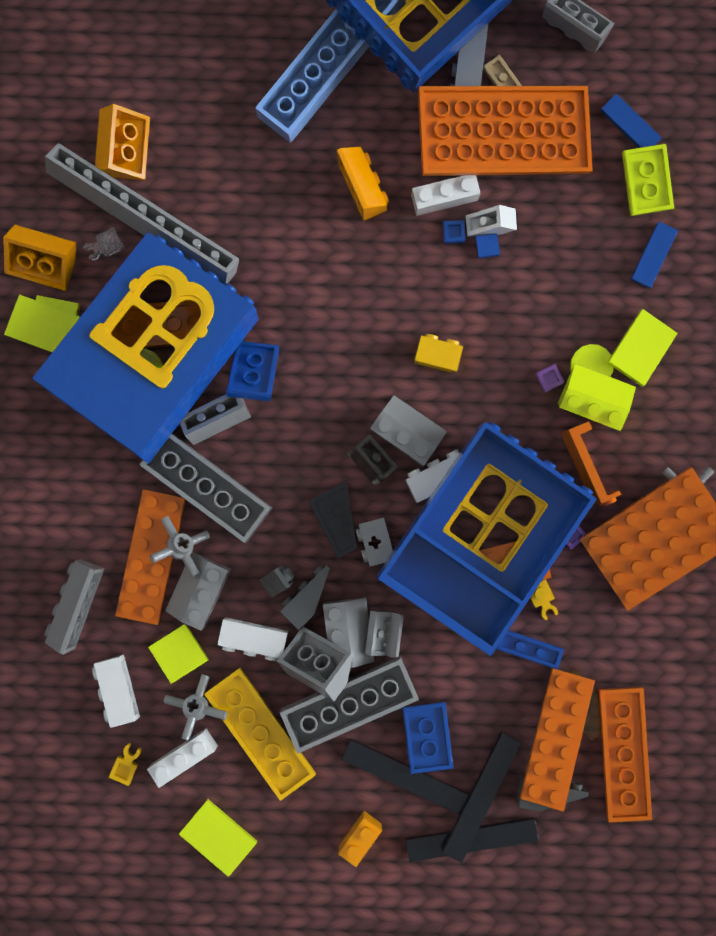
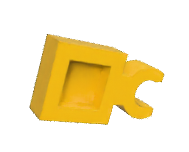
(542, 597)
(124, 767)

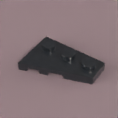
(336, 519)

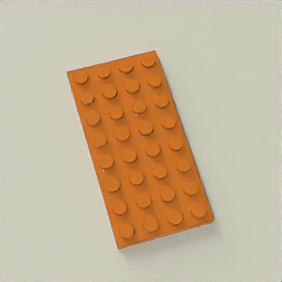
(504, 130)

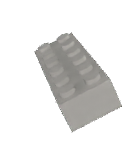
(208, 488)
(361, 701)

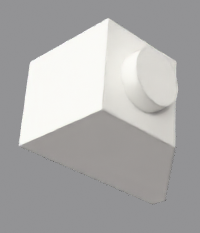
(491, 221)

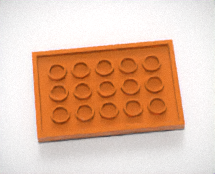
(656, 539)

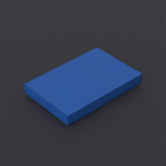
(253, 371)
(427, 737)

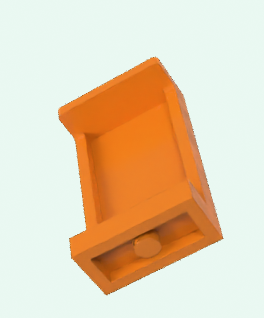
(585, 465)

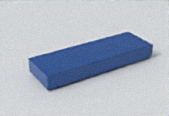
(630, 123)
(654, 255)
(531, 649)

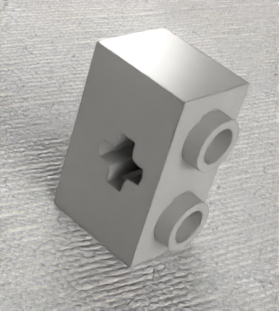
(379, 530)

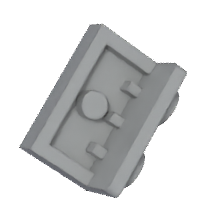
(384, 634)

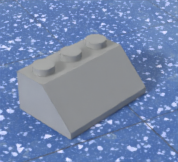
(578, 22)
(408, 430)
(197, 595)
(348, 627)
(317, 663)

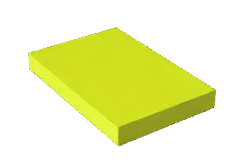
(648, 179)
(39, 323)
(642, 348)
(218, 837)

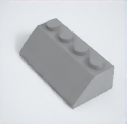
(73, 606)

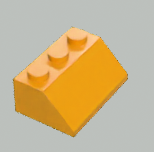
(122, 142)
(362, 181)
(39, 257)

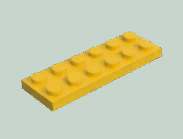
(260, 734)

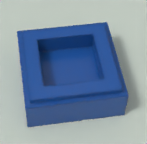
(454, 232)
(487, 246)

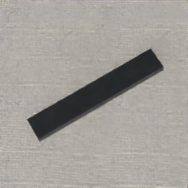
(399, 775)
(481, 797)
(487, 837)

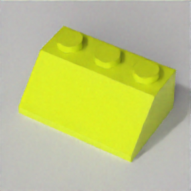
(597, 397)

